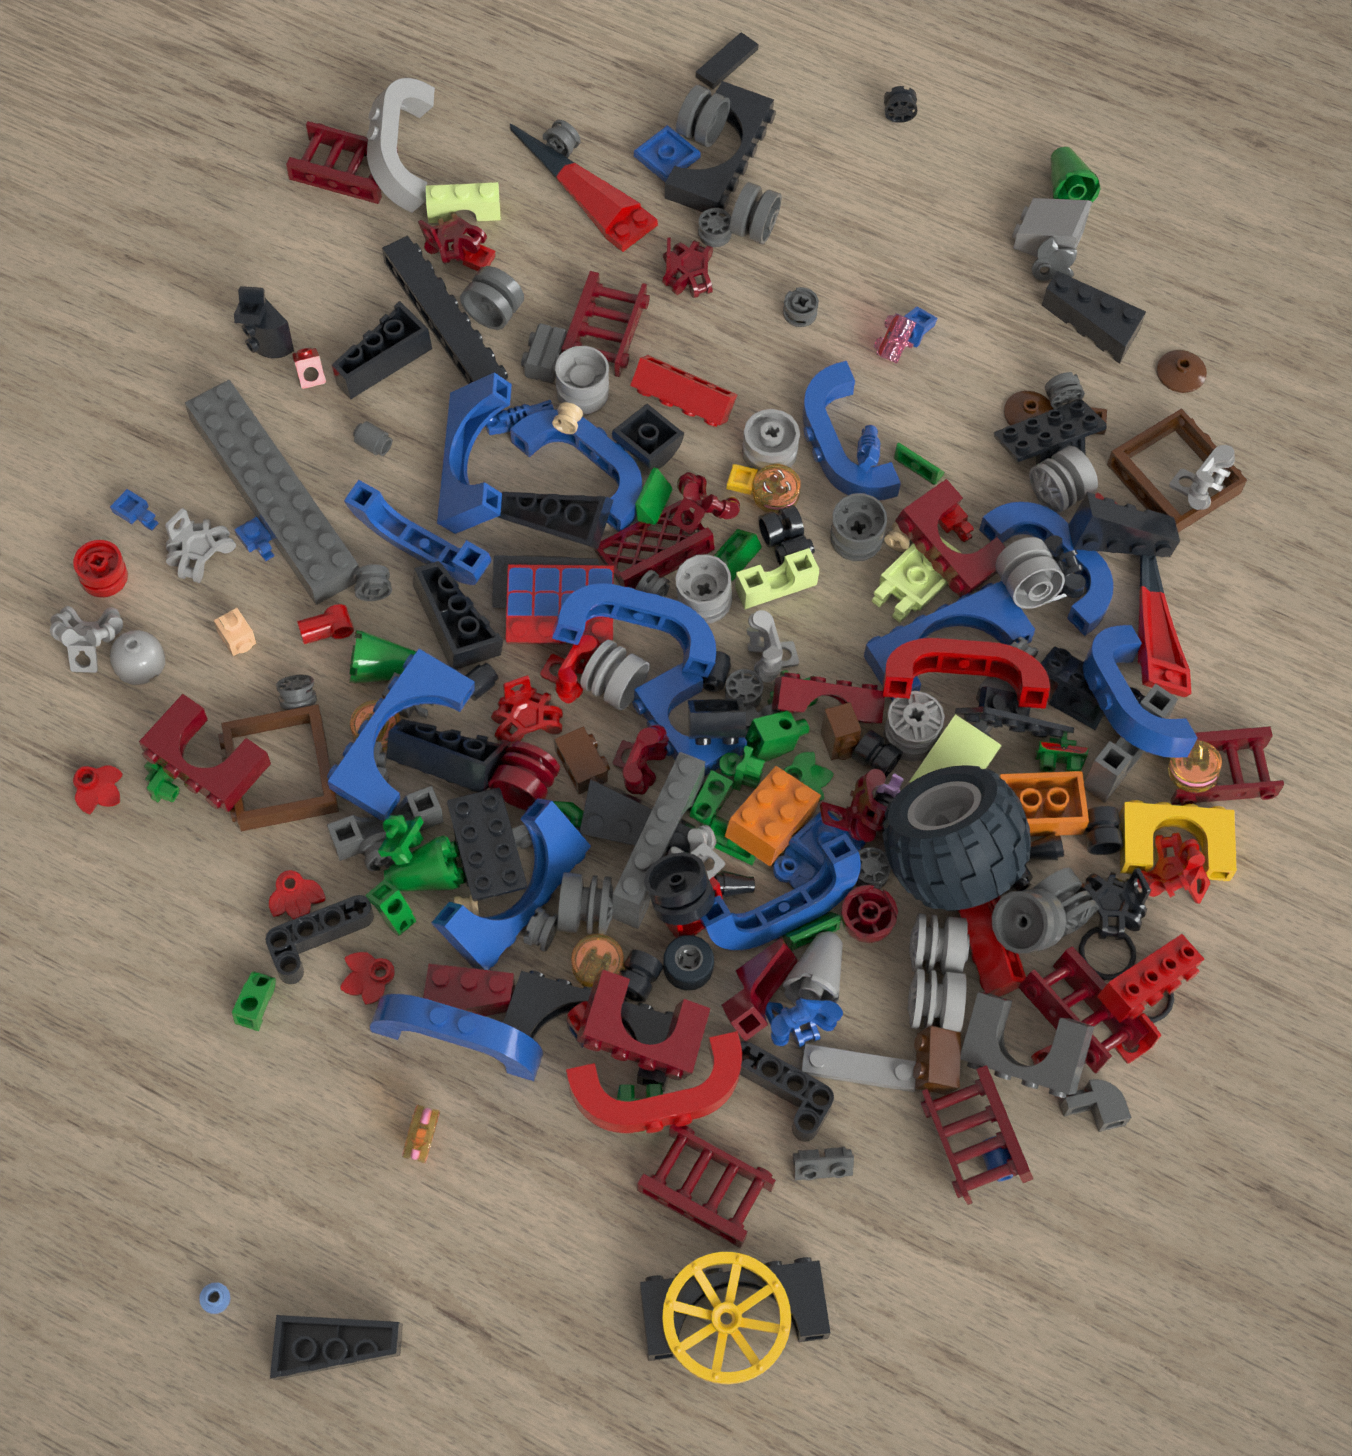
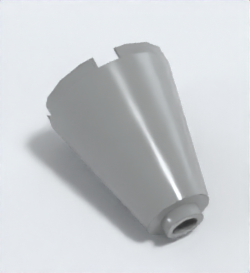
(817, 971)

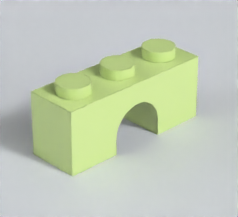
(477, 197)
(794, 575)

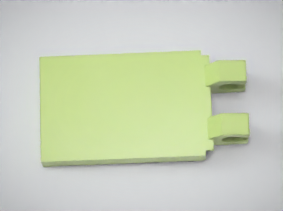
(910, 581)
(959, 746)

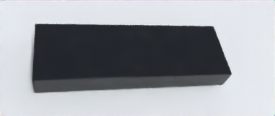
(727, 60)

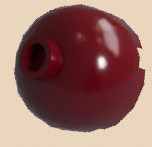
(869, 914)

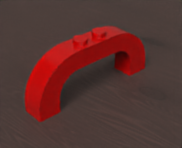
(967, 658)
(664, 1109)

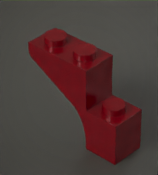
(760, 980)

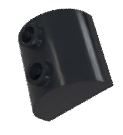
(271, 337)
(649, 437)
(716, 720)

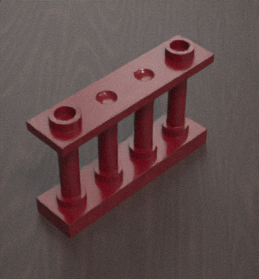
(325, 176)
(587, 308)
(1230, 742)
(1086, 987)
(1005, 1138)
(681, 1199)

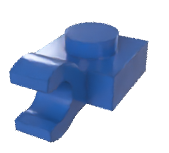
(133, 508)
(255, 536)

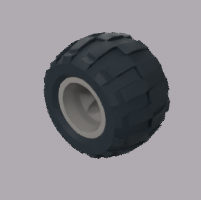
(957, 837)

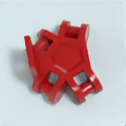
(566, 680)
(526, 711)
(1178, 870)

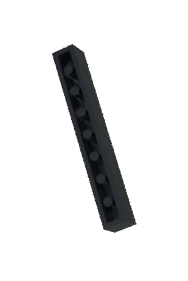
(440, 311)

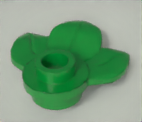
(808, 773)

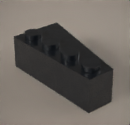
(1094, 314)
(382, 351)
(565, 516)
(1122, 529)
(454, 619)
(445, 753)
(622, 817)
(321, 1344)

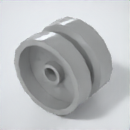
(770, 439)

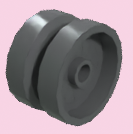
(703, 115)
(755, 213)
(492, 297)
(1029, 920)

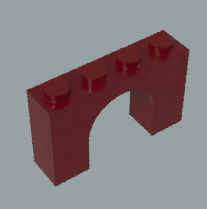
(920, 524)
(220, 784)
(604, 1030)

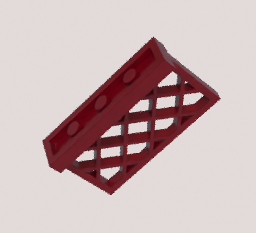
(664, 559)

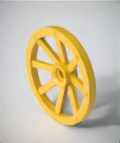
(735, 1312)

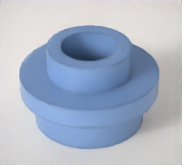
(221, 1304)

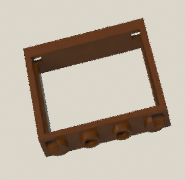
(1143, 488)
(289, 811)

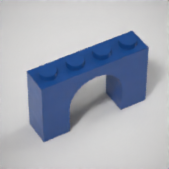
(660, 697)

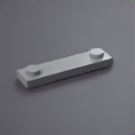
(858, 1067)

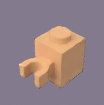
(235, 632)

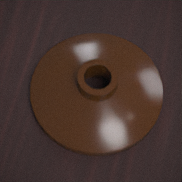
(1179, 378)
(1017, 406)

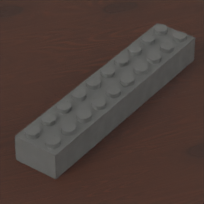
(273, 491)

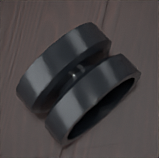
(679, 888)

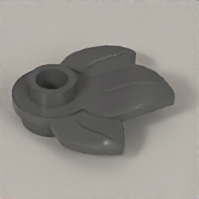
(1054, 259)

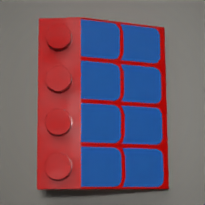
(537, 597)

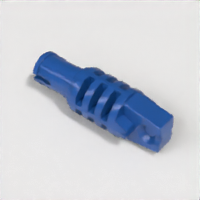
(506, 419)
(868, 448)

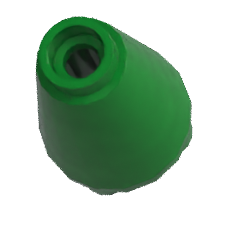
(430, 868)

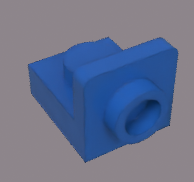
(924, 323)

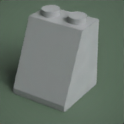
(1048, 218)

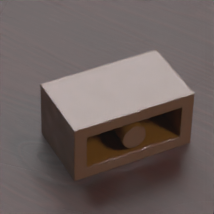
(840, 731)
(581, 759)
(937, 1060)

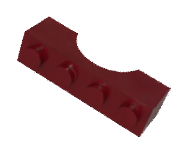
(796, 694)

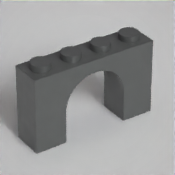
(1118, 759)
(986, 1046)

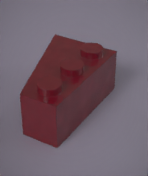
(470, 989)

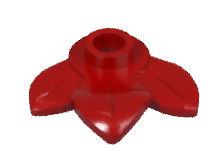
(99, 790)
(295, 900)
(363, 976)

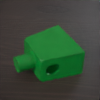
(775, 735)

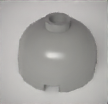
(137, 657)

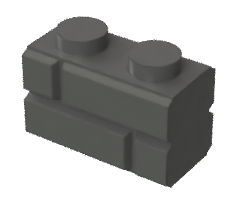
(543, 353)

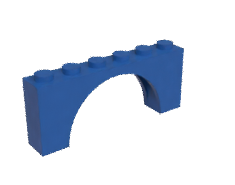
(468, 412)
(986, 610)
(422, 682)
(556, 850)

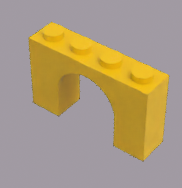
(1210, 826)

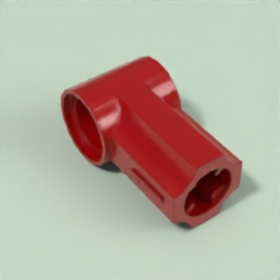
(333, 623)

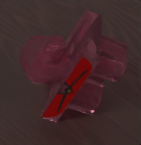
(895, 338)

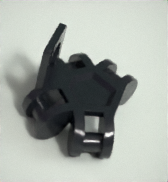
(1074, 583)
(1115, 898)

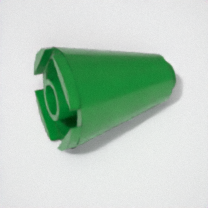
(1072, 177)
(376, 658)

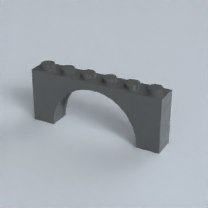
(677, 796)

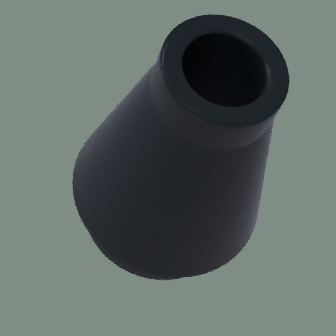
(1047, 848)
(735, 884)

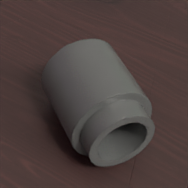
(372, 438)

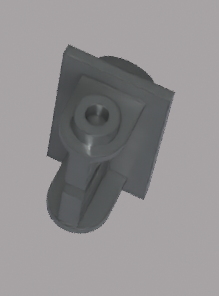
(836, 1163)

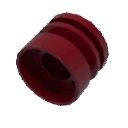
(524, 774)

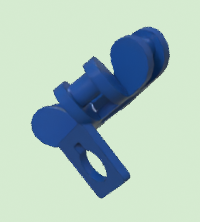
(806, 1011)

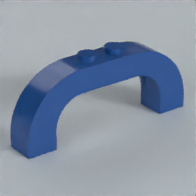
(828, 385)
(592, 441)
(1042, 522)
(462, 563)
(644, 610)
(1129, 719)
(791, 910)
(419, 1015)

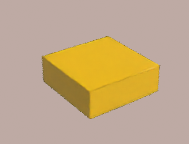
(741, 479)

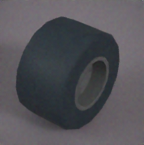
(692, 953)

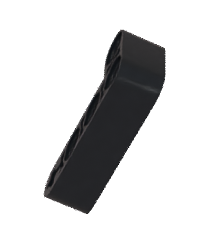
(321, 933)
(778, 1085)

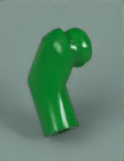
(572, 811)

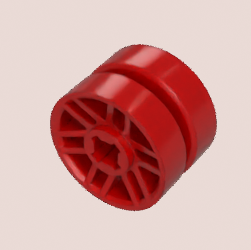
(100, 568)

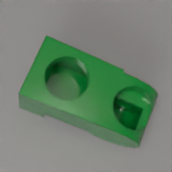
(711, 798)
(391, 907)
(253, 1000)

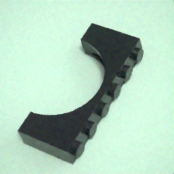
(712, 186)
(543, 999)
(800, 1280)

